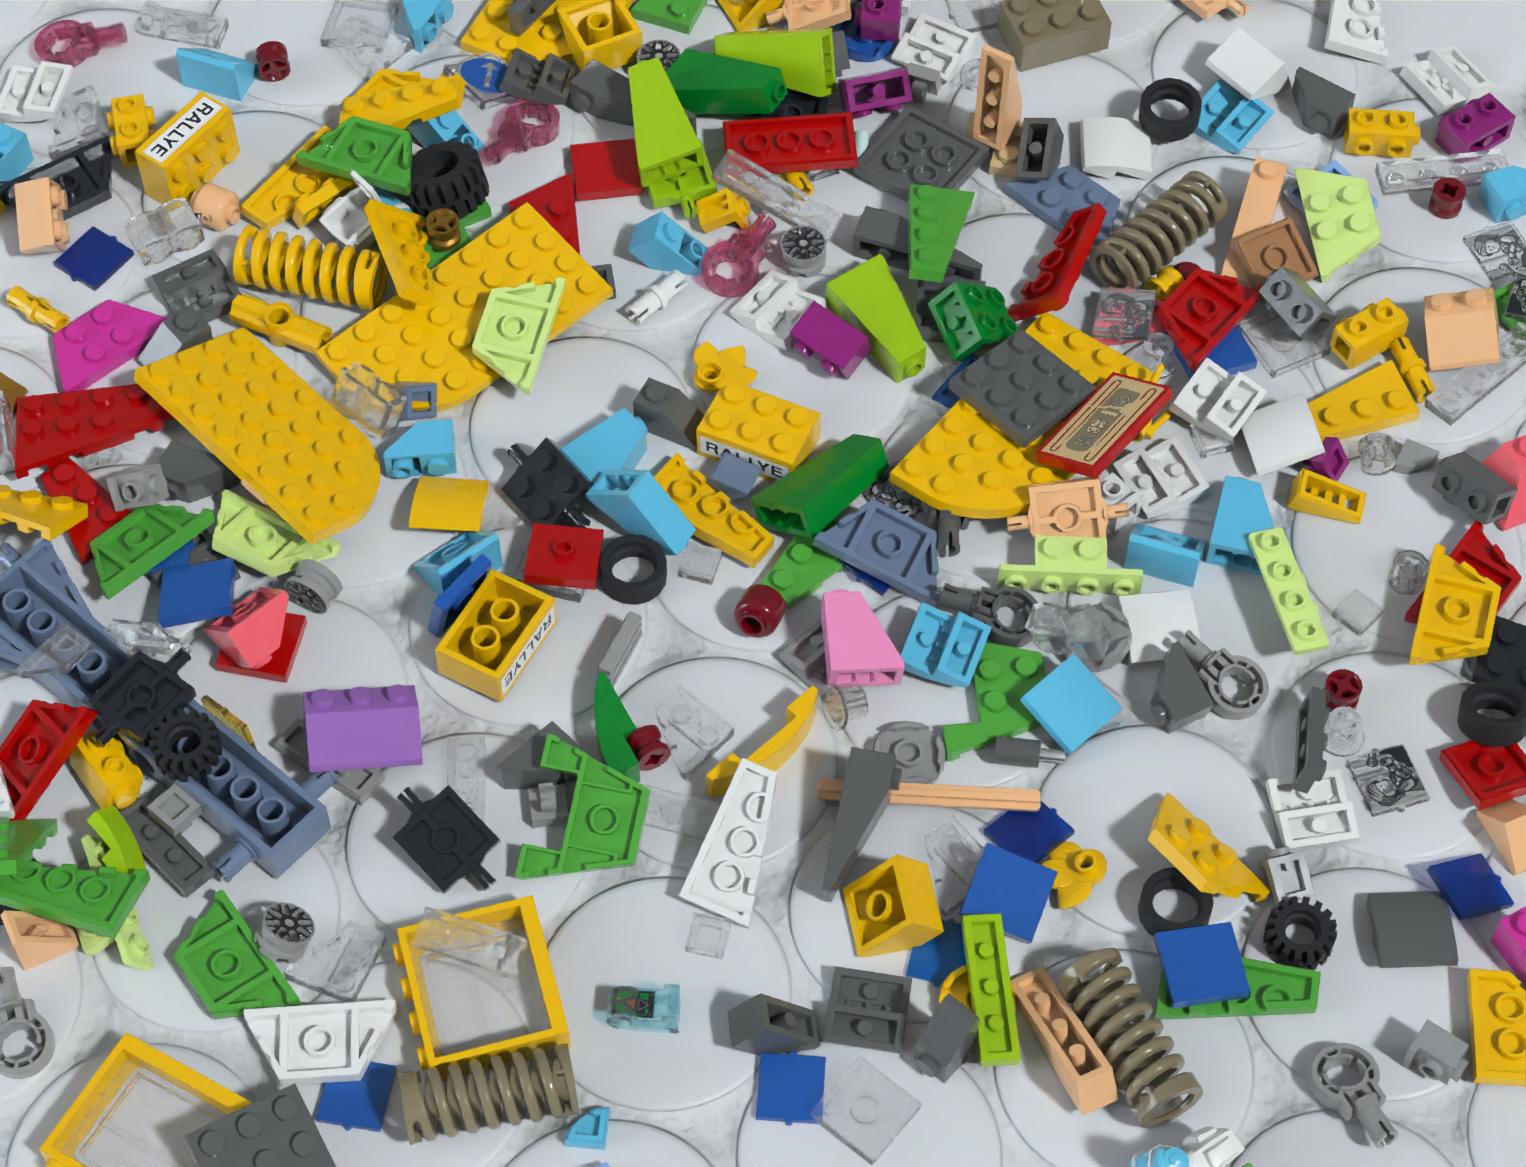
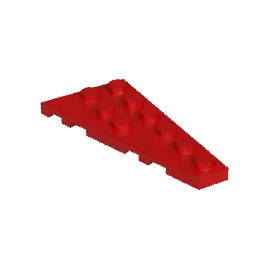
(81, 423)

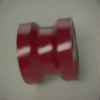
(273, 61)
(1447, 198)
(1342, 682)
(648, 747)

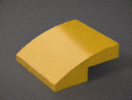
(449, 504)

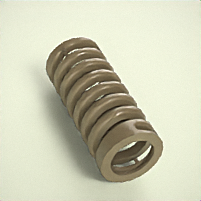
(1125, 254)
(1138, 1035)
(558, 1088)

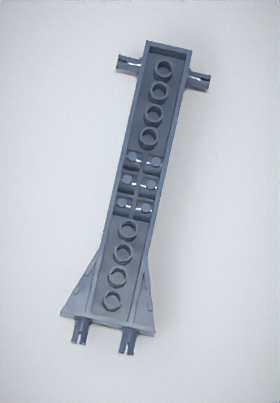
(242, 797)

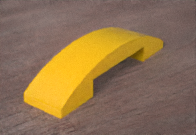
(775, 751)

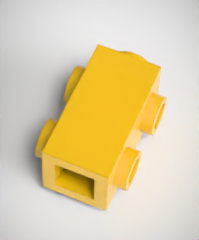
(132, 124)
(1380, 133)
(1368, 332)
(106, 772)

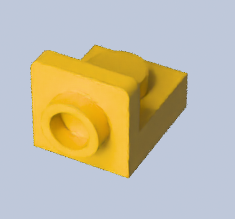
(722, 209)

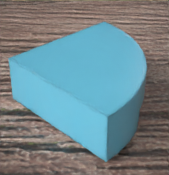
(590, 1130)

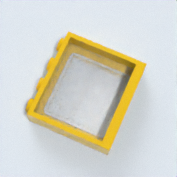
(474, 1011)
(137, 1112)

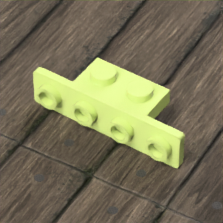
(1070, 566)
(1288, 591)
(130, 939)

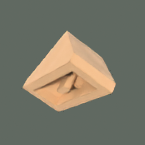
(1507, 830)
(38, 938)

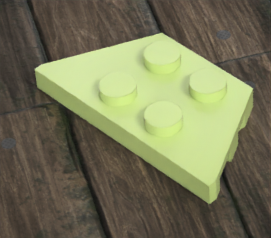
(1337, 218)
(518, 329)
(263, 538)

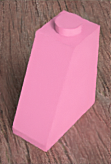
(856, 643)

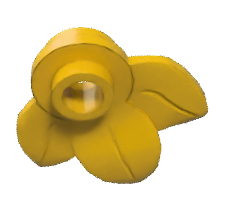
(720, 366)
(1072, 880)

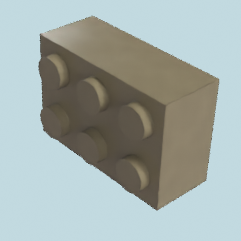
(1052, 30)

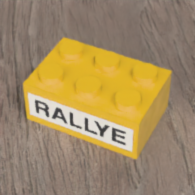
(188, 150)
(759, 430)
(496, 635)

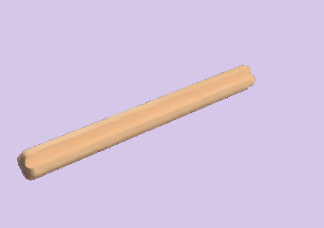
(947, 796)

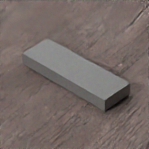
(355, 784)

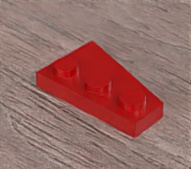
(74, 482)

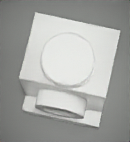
(1117, 492)

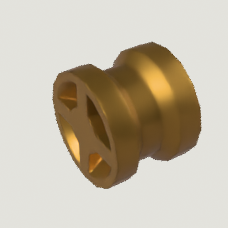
(447, 222)

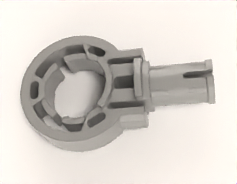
(1216, 665)
(11, 1007)
(1360, 1100)

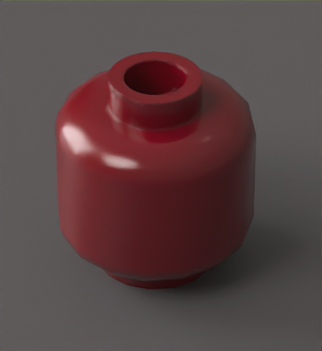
(759, 610)

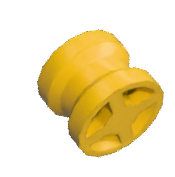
(1165, 283)

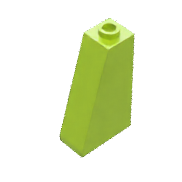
(802, 55)
(661, 127)
(874, 306)

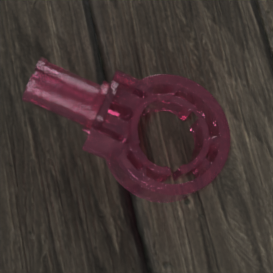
(84, 44)
(521, 136)
(746, 251)

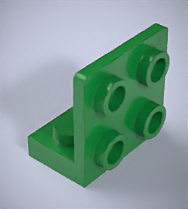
(971, 317)

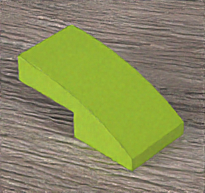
(116, 833)

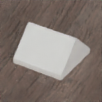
(1249, 66)

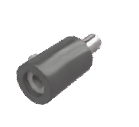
(1024, 752)

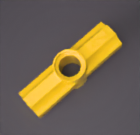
(279, 323)

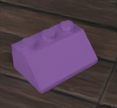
(362, 728)

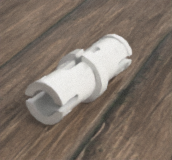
(656, 297)

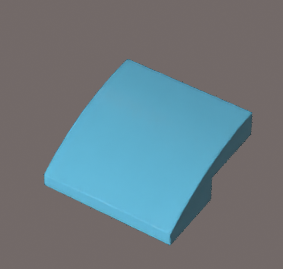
(1229, 118)
(944, 646)
(1071, 704)

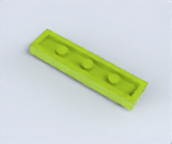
(991, 990)

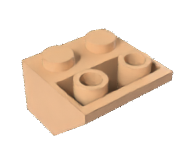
(41, 216)

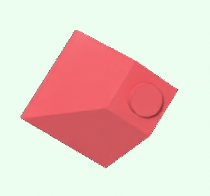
(1510, 464)
(253, 628)

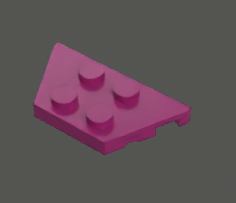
(102, 342)

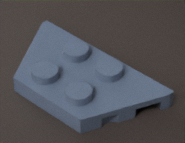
(1062, 195)
(887, 548)

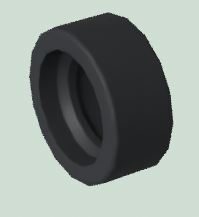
(1173, 90)
(633, 592)
(1491, 730)
(1171, 879)

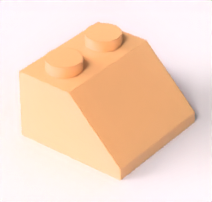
(1462, 329)

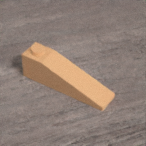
(997, 100)
(1257, 209)
(1066, 1042)

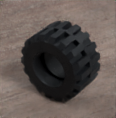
(448, 178)

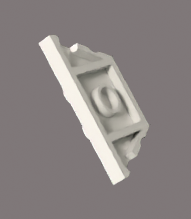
(321, 1039)

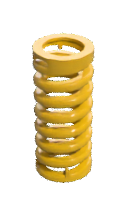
(311, 260)

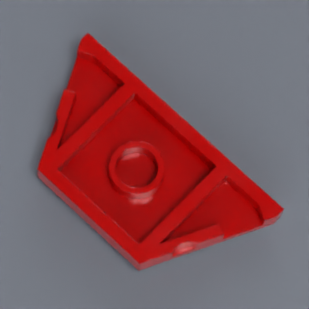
(556, 205)
(1205, 312)
(1488, 562)
(39, 749)

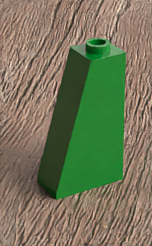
(725, 84)
(821, 488)

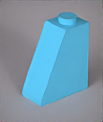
(610, 445)
(642, 508)
(1239, 513)

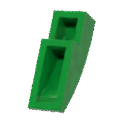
(612, 729)

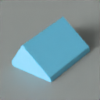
(216, 72)
(1164, 554)
(453, 558)

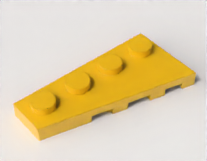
(40, 512)

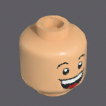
(215, 206)

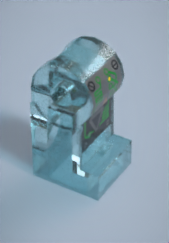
(645, 1009)

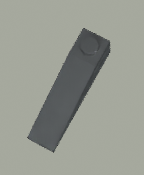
(606, 94)
(888, 234)
(863, 801)

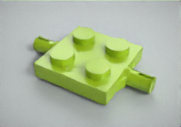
(684, 188)

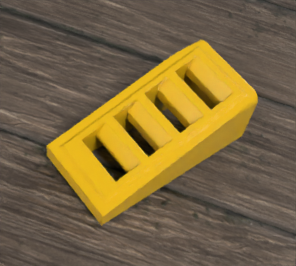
(1317, 484)

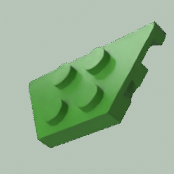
(369, 148)
(143, 542)
(228, 967)

